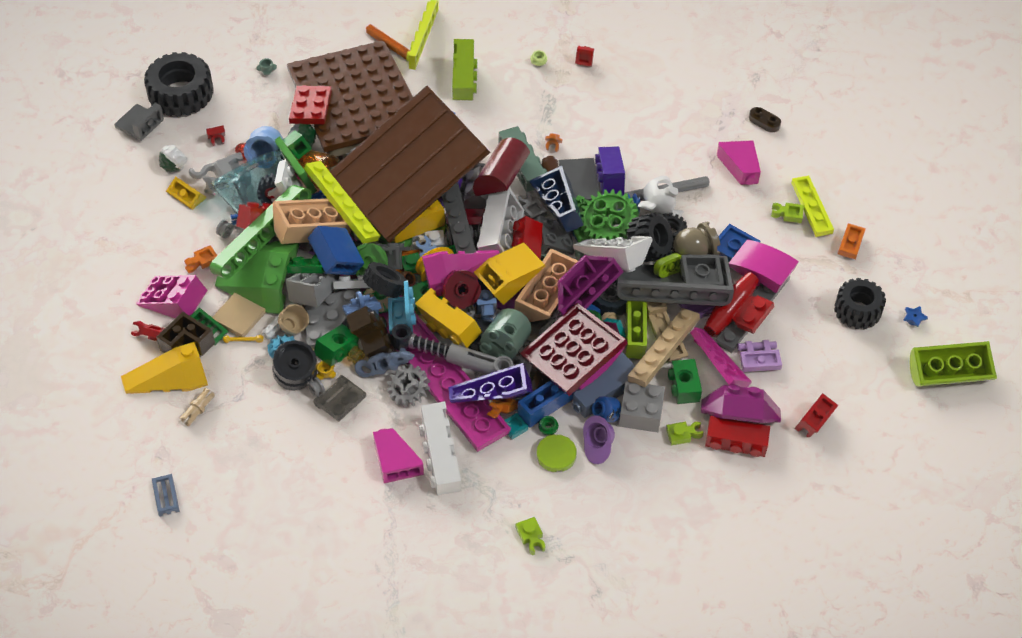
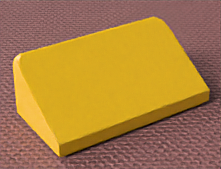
(185, 193)

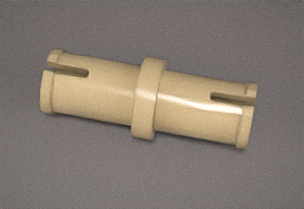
(197, 407)

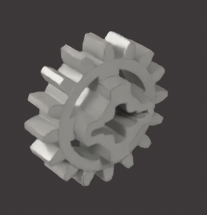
(408, 385)

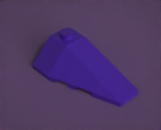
(502, 384)

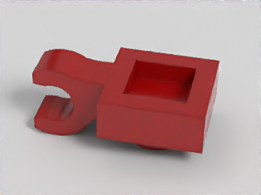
(151, 330)

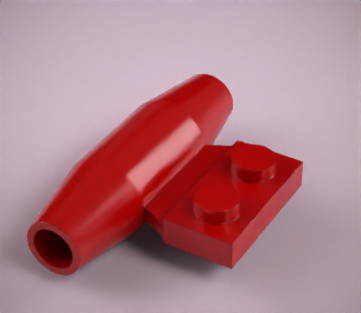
(745, 310)

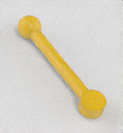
(259, 338)

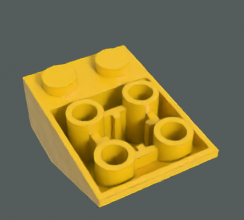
(509, 271)

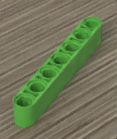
(253, 237)

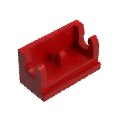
(817, 415)

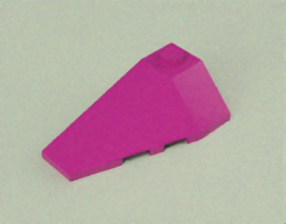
(440, 265)

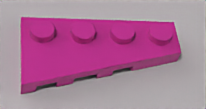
(723, 363)

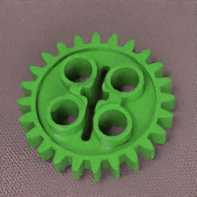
(608, 215)

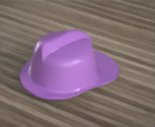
(597, 439)

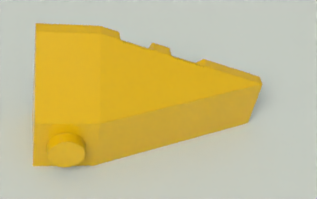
(170, 371)

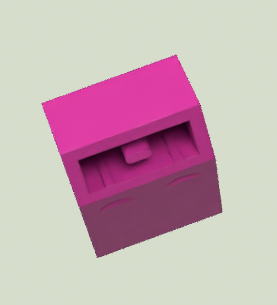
(173, 295)

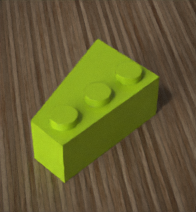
(463, 70)

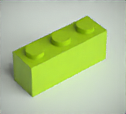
(636, 329)

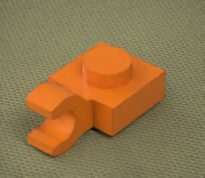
(201, 258)
(502, 406)

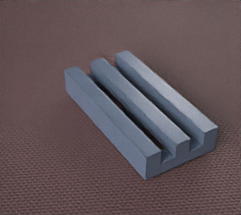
(168, 509)

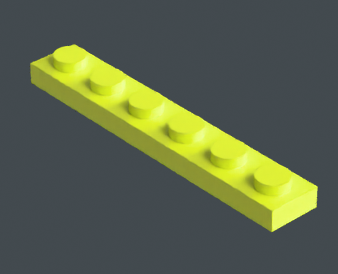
(421, 36)
(342, 202)

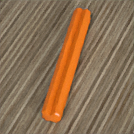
(390, 42)

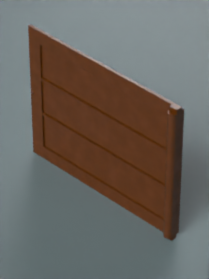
(409, 163)

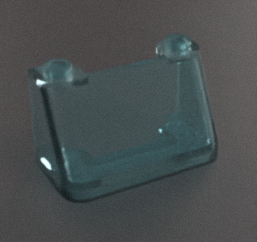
(242, 182)

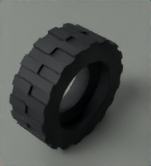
(384, 280)

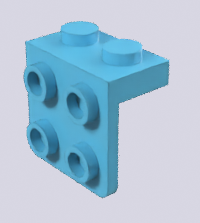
(402, 309)

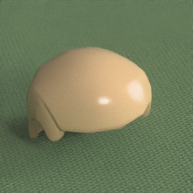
(293, 319)

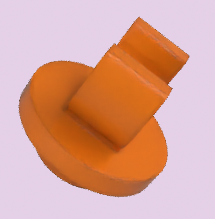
(553, 139)

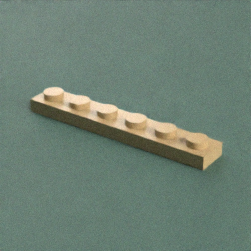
(663, 347)

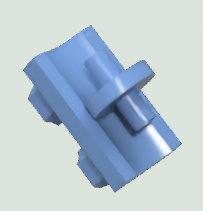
(361, 301)
(486, 305)

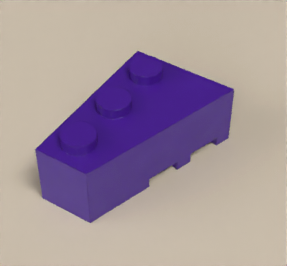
(610, 169)

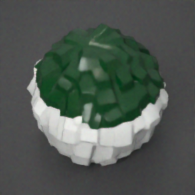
(172, 158)

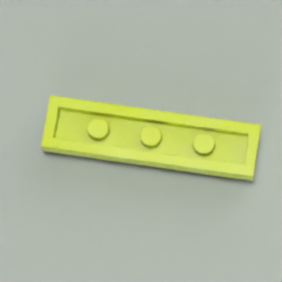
(813, 206)

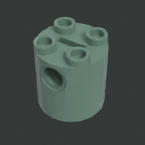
(506, 334)

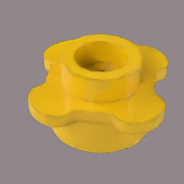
(321, 367)

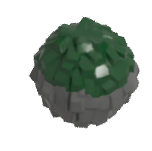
(306, 131)

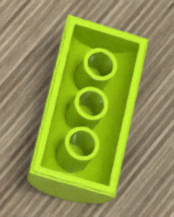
(952, 364)

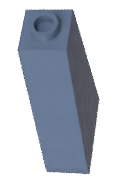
(608, 384)

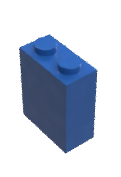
(335, 250)

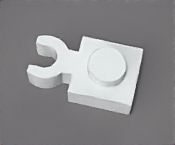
(436, 238)

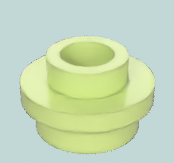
(538, 58)

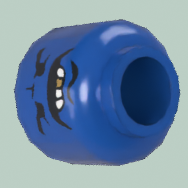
(607, 407)

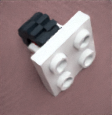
(274, 186)

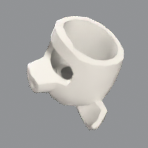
(658, 199)

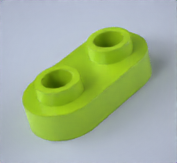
(667, 265)

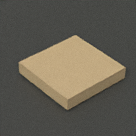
(239, 315)

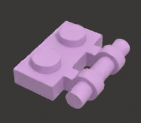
(759, 360)

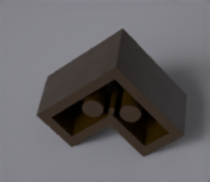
(183, 331)
(371, 331)

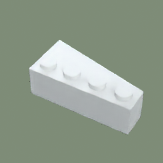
(440, 449)

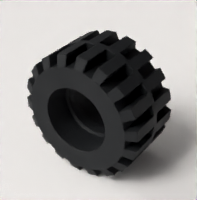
(658, 228)
(856, 314)

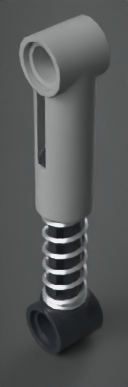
(454, 354)

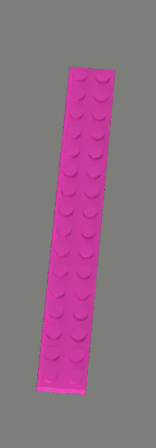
(468, 416)

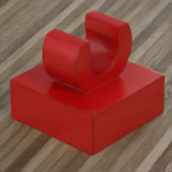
(584, 56)
(216, 132)

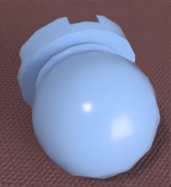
(261, 142)

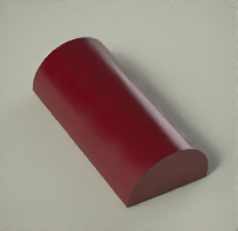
(501, 167)

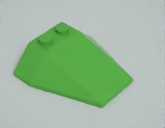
(263, 276)

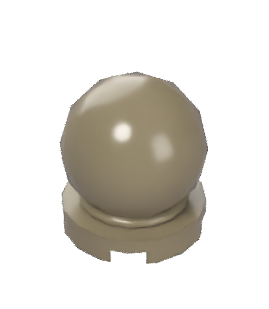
(697, 240)

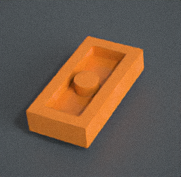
(851, 241)

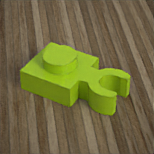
(790, 212)
(681, 433)
(530, 533)

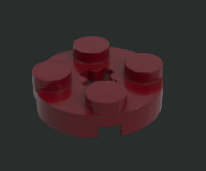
(451, 285)

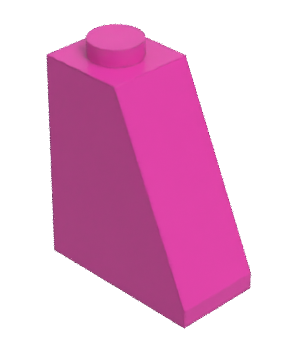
(740, 160)
(395, 456)

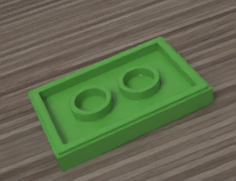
(295, 164)

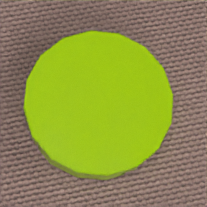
(556, 453)

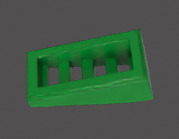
(200, 314)

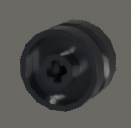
(294, 365)

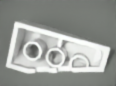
(627, 253)

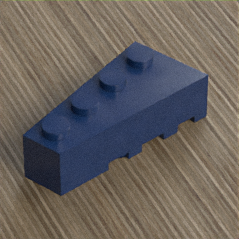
(558, 196)

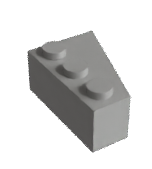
(310, 288)

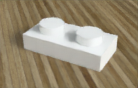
(346, 282)

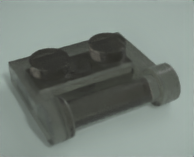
(343, 401)

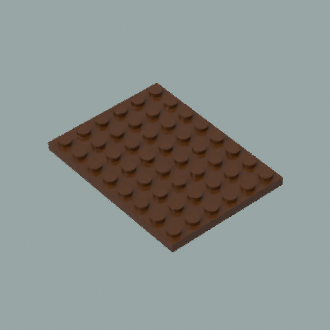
(364, 91)

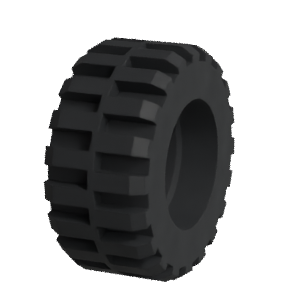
(179, 68)

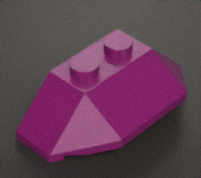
(586, 281)
(741, 404)

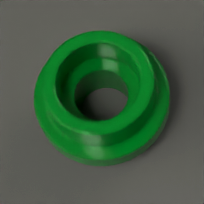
(548, 421)

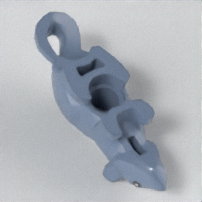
(382, 362)

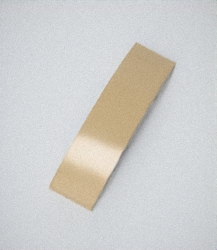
(659, 322)

